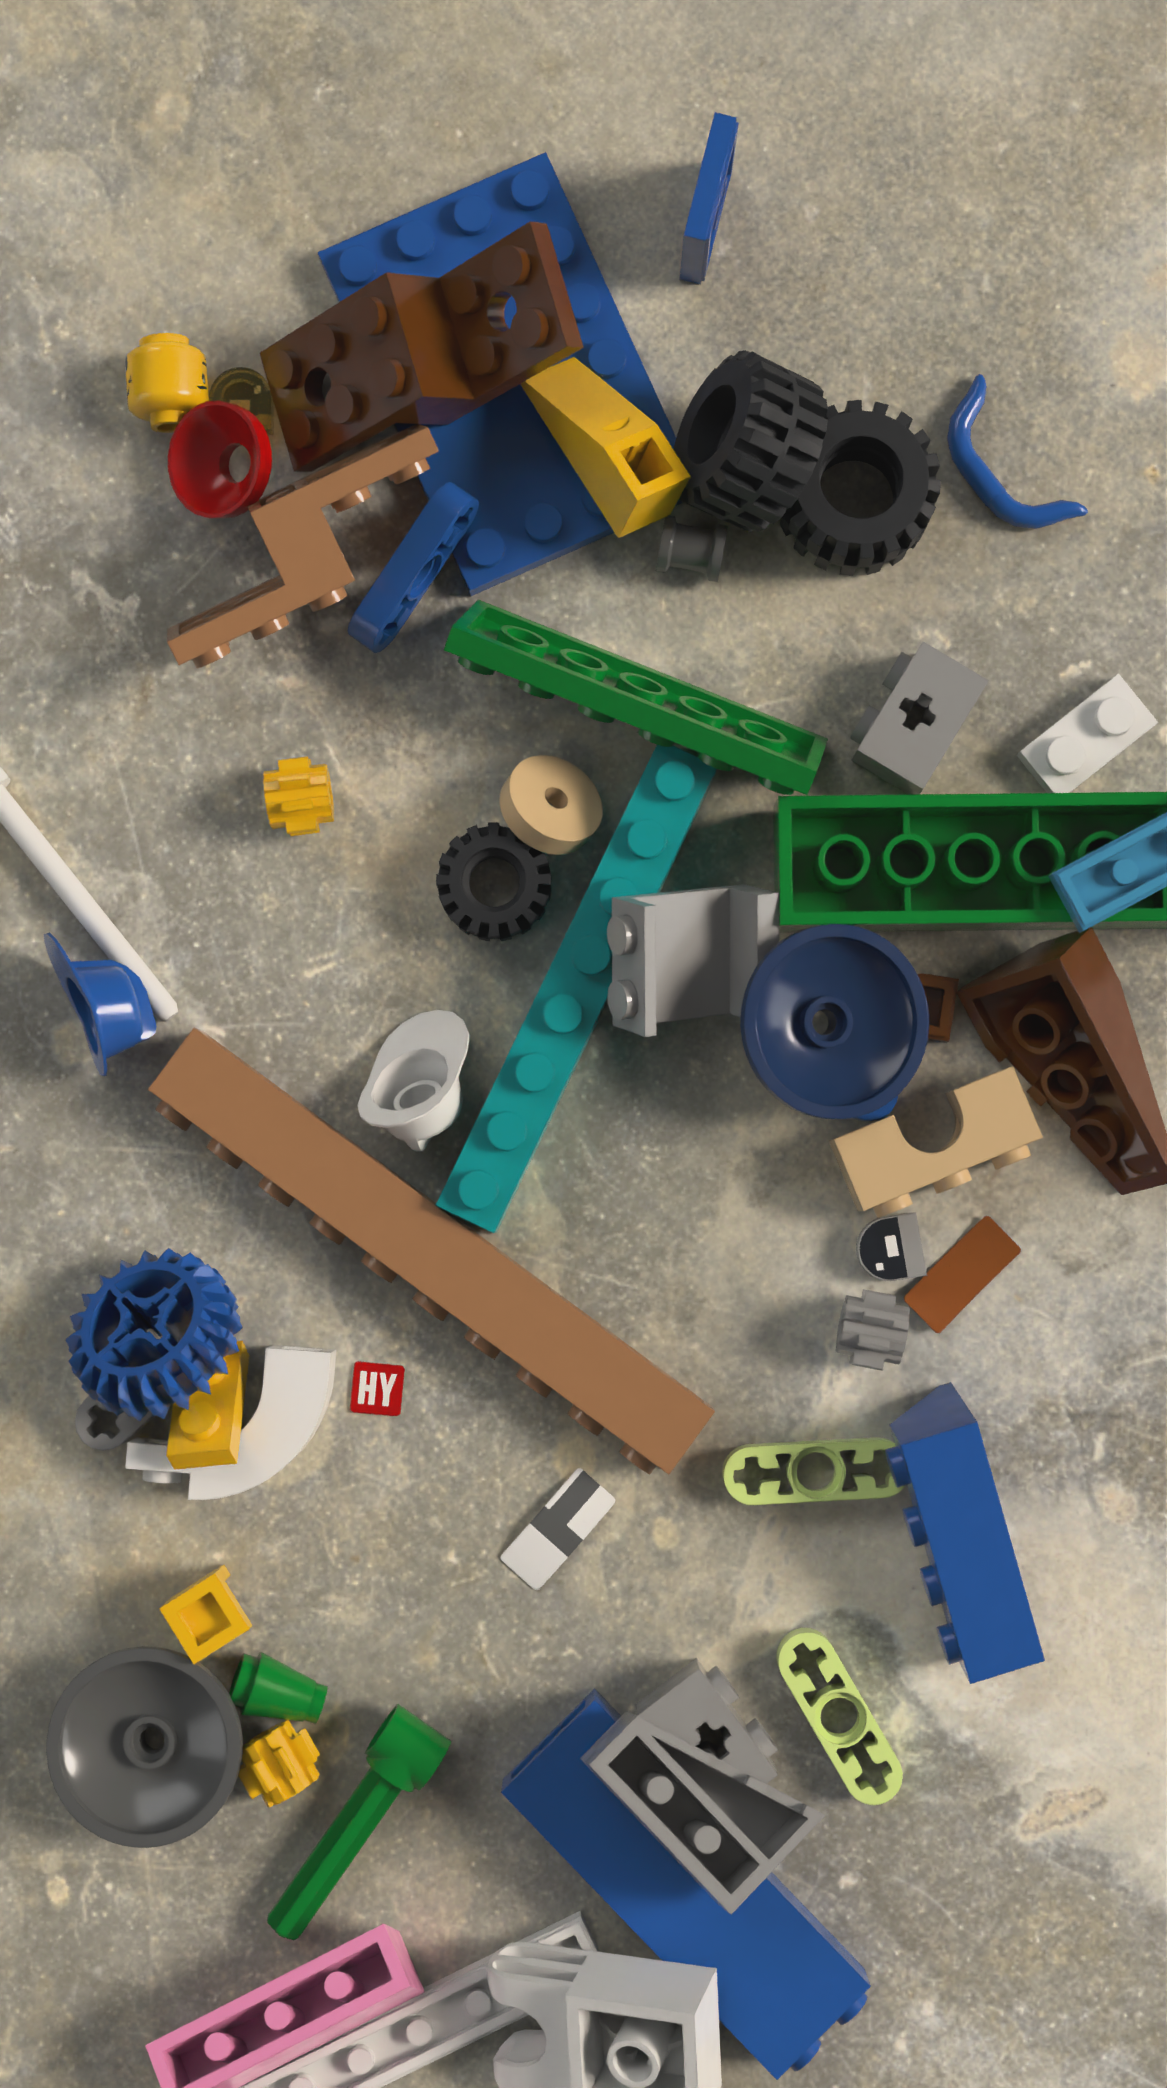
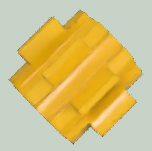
(298, 796)
(278, 1763)

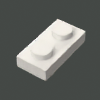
(1087, 737)

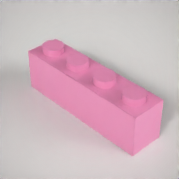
(289, 2014)

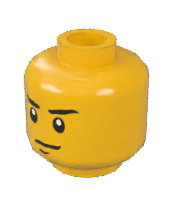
(165, 380)

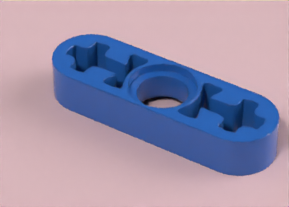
(413, 567)

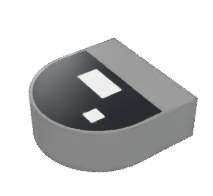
(892, 1248)

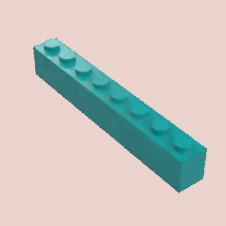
(573, 992)

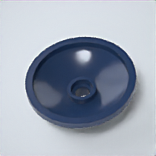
(872, 1012)

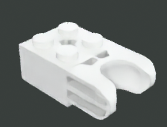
(605, 2020)

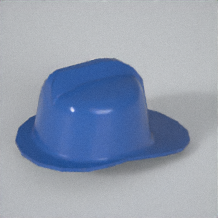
(107, 1002)

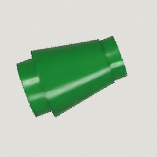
(275, 1690)

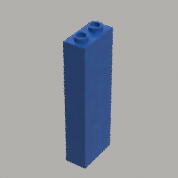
(775, 1962)

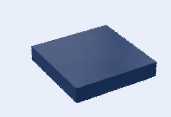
(709, 198)

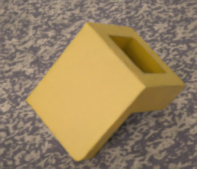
(206, 1615)

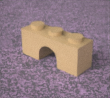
(989, 1124)

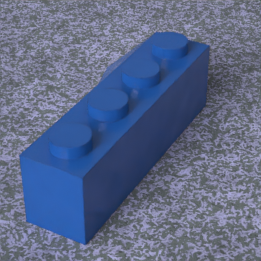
(964, 1537)

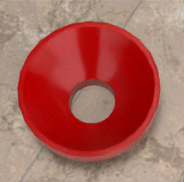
(201, 458)

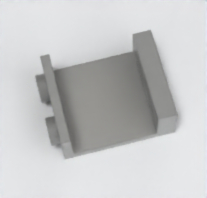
(686, 952)

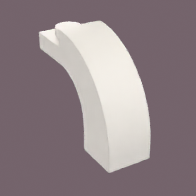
(288, 1415)

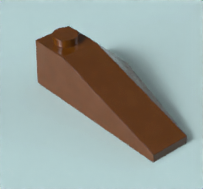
(1074, 1041)

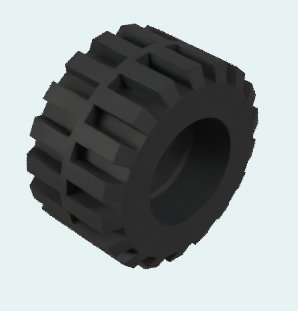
(750, 440)
(905, 464)

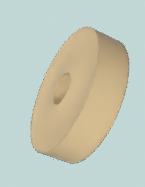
(535, 821)

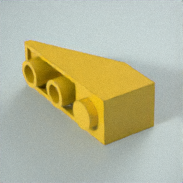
(609, 445)

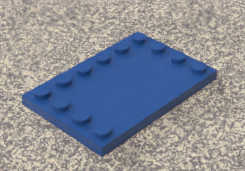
(503, 450)

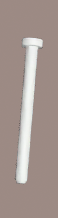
(79, 900)

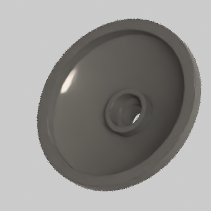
(110, 1772)

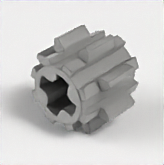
(872, 1329)

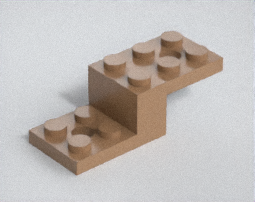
(301, 546)

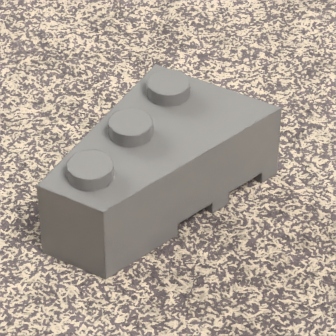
(699, 1808)

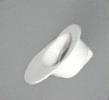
(416, 1078)

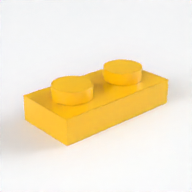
(212, 1426)

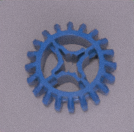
(131, 1367)

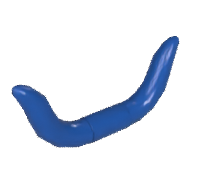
(984, 481)

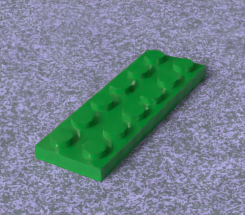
(625, 690)

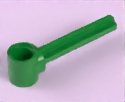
(400, 1758)

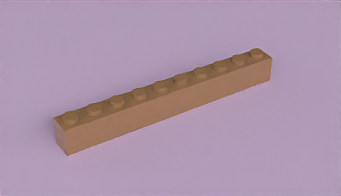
(432, 1251)

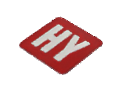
(377, 1388)

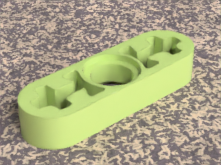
(768, 1488)
(877, 1748)

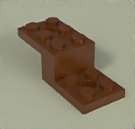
(421, 348)

